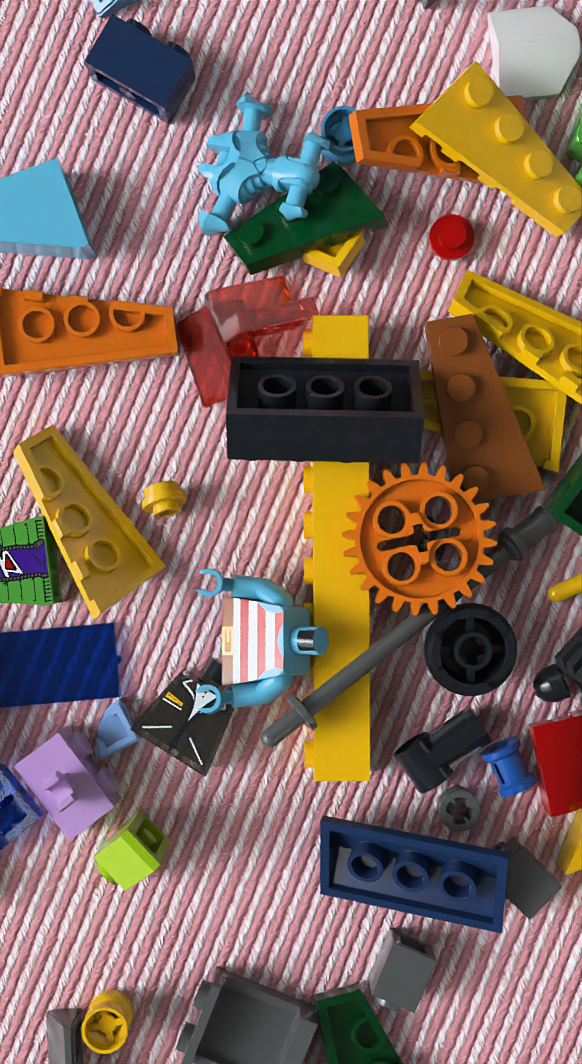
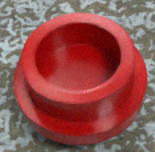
(451, 237)

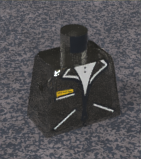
(178, 725)

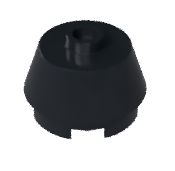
(470, 649)

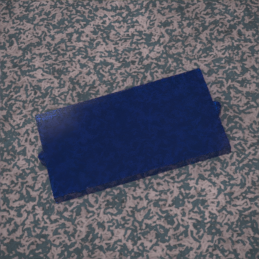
(59, 665)

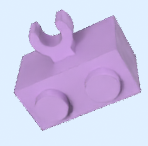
(69, 781)

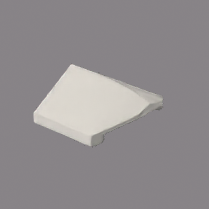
(532, 51)

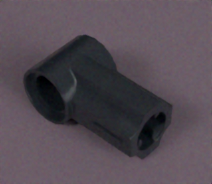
(432, 755)

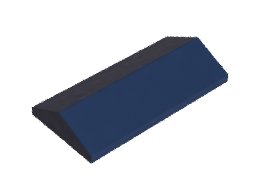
(414, 873)

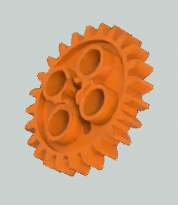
(427, 580)

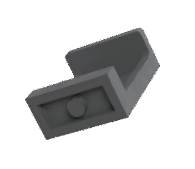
(246, 1024)

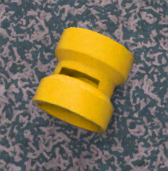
(102, 1030)

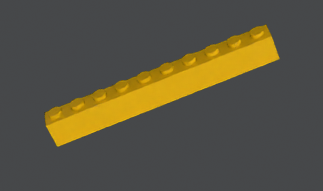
(343, 727)

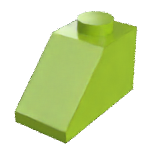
(132, 851)

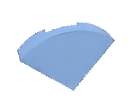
(114, 730)

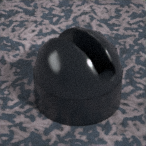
(551, 684)

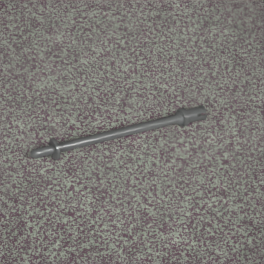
(512, 545)

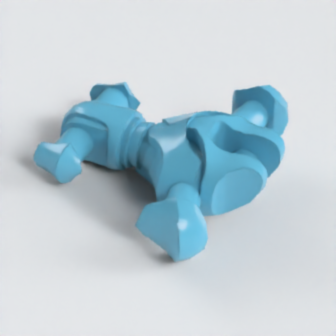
(249, 168)

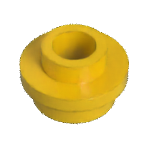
(163, 499)

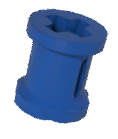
(509, 767)

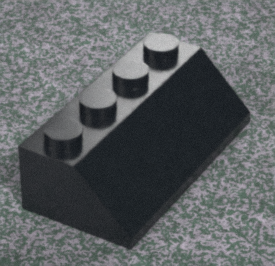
(324, 410)

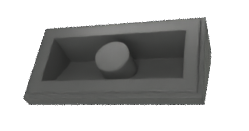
(64, 1036)

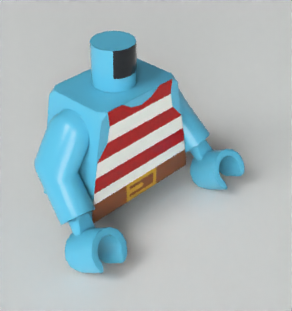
(262, 641)

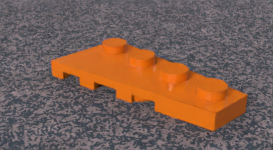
(385, 141)
(78, 332)

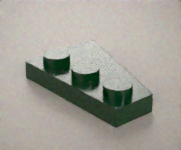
(333, 209)
(351, 1029)

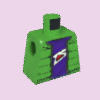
(29, 564)

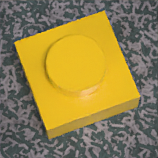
(335, 258)

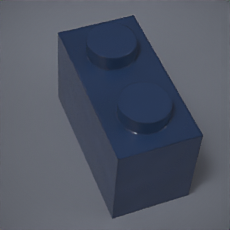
(141, 67)

